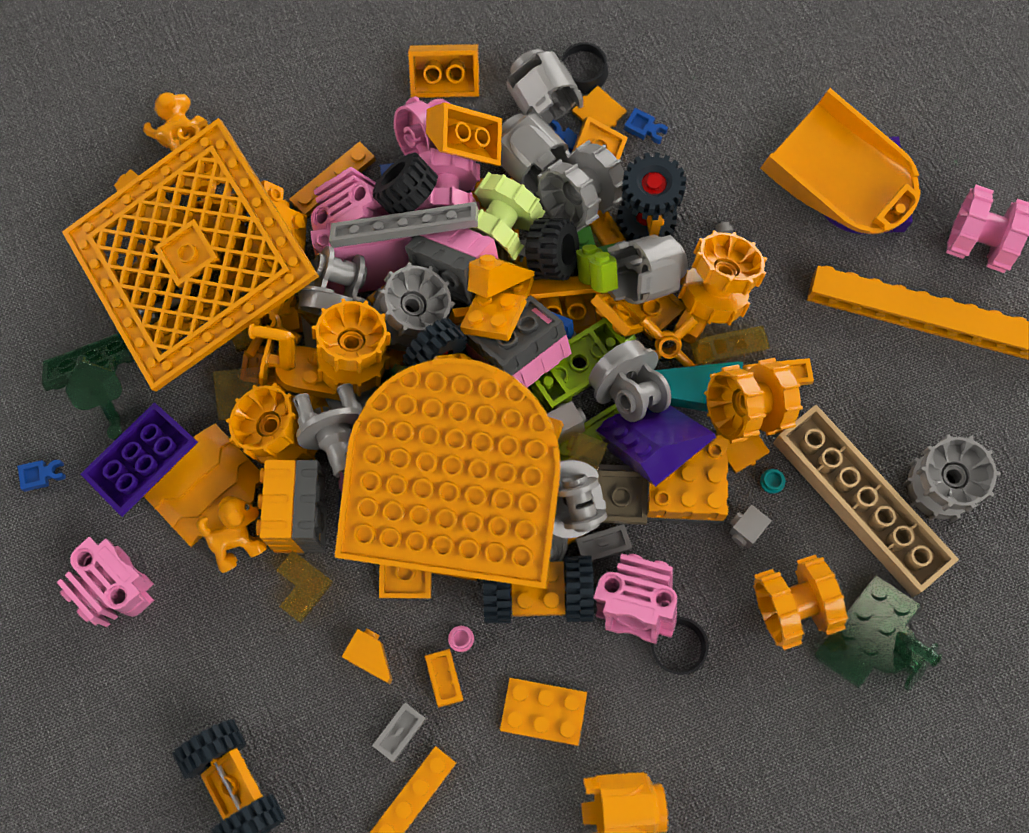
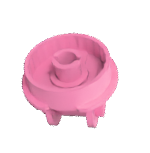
(411, 126)

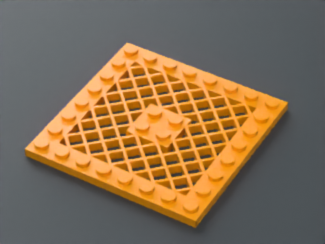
(188, 254)

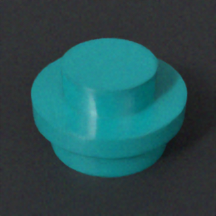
(772, 481)

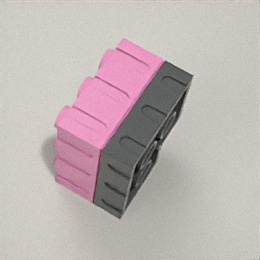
(450, 258)
(533, 348)

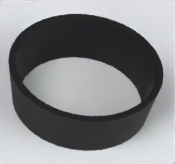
(587, 86)
(704, 646)

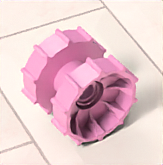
(454, 179)
(977, 224)

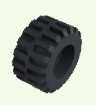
(405, 184)
(552, 248)

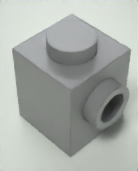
(572, 419)
(748, 526)

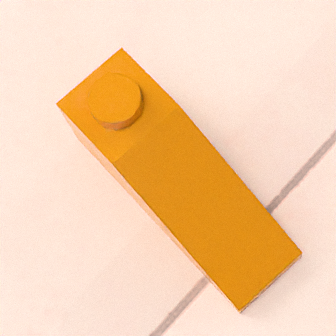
(491, 275)

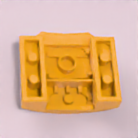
(201, 481)

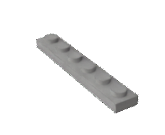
(404, 224)

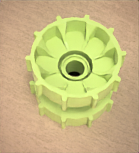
(506, 207)

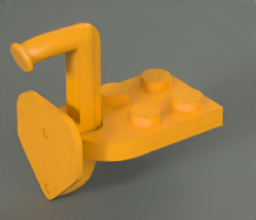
(293, 365)

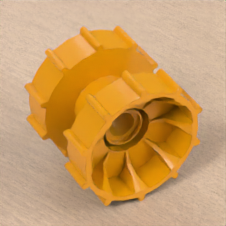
(722, 277)
(351, 326)
(753, 400)
(267, 425)
(814, 596)

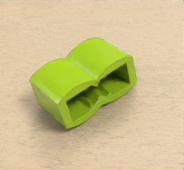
(597, 268)

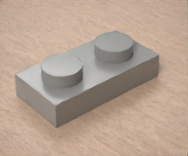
(604, 543)
(399, 732)

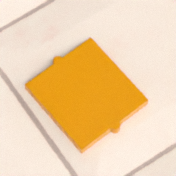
(600, 107)
(745, 452)

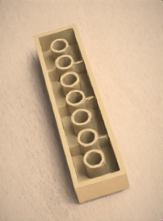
(865, 501)

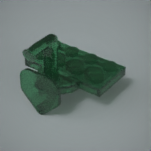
(91, 377)
(878, 638)

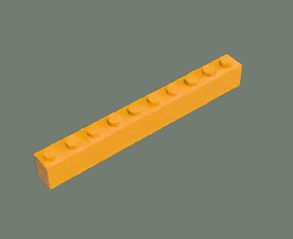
(920, 311)

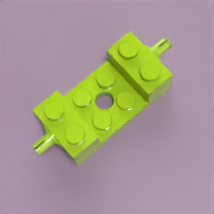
(564, 379)

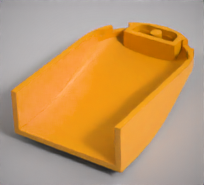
(846, 169)

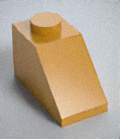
(368, 654)

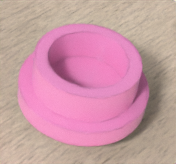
(461, 638)

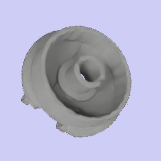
(333, 269)
(630, 379)
(583, 497)

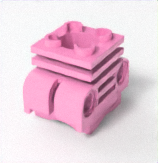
(345, 199)
(106, 583)
(638, 598)

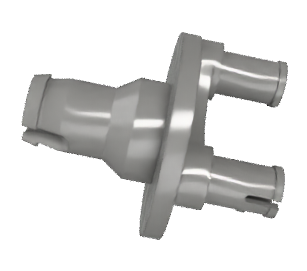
(330, 428)

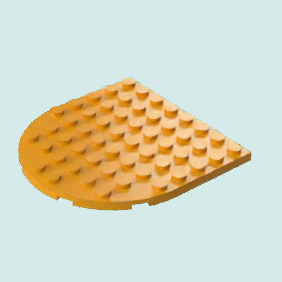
(452, 475)

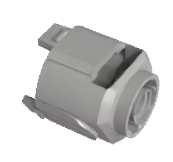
(543, 85)
(529, 148)
(648, 268)

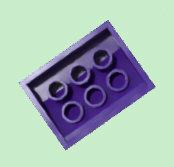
(656, 442)
(138, 459)

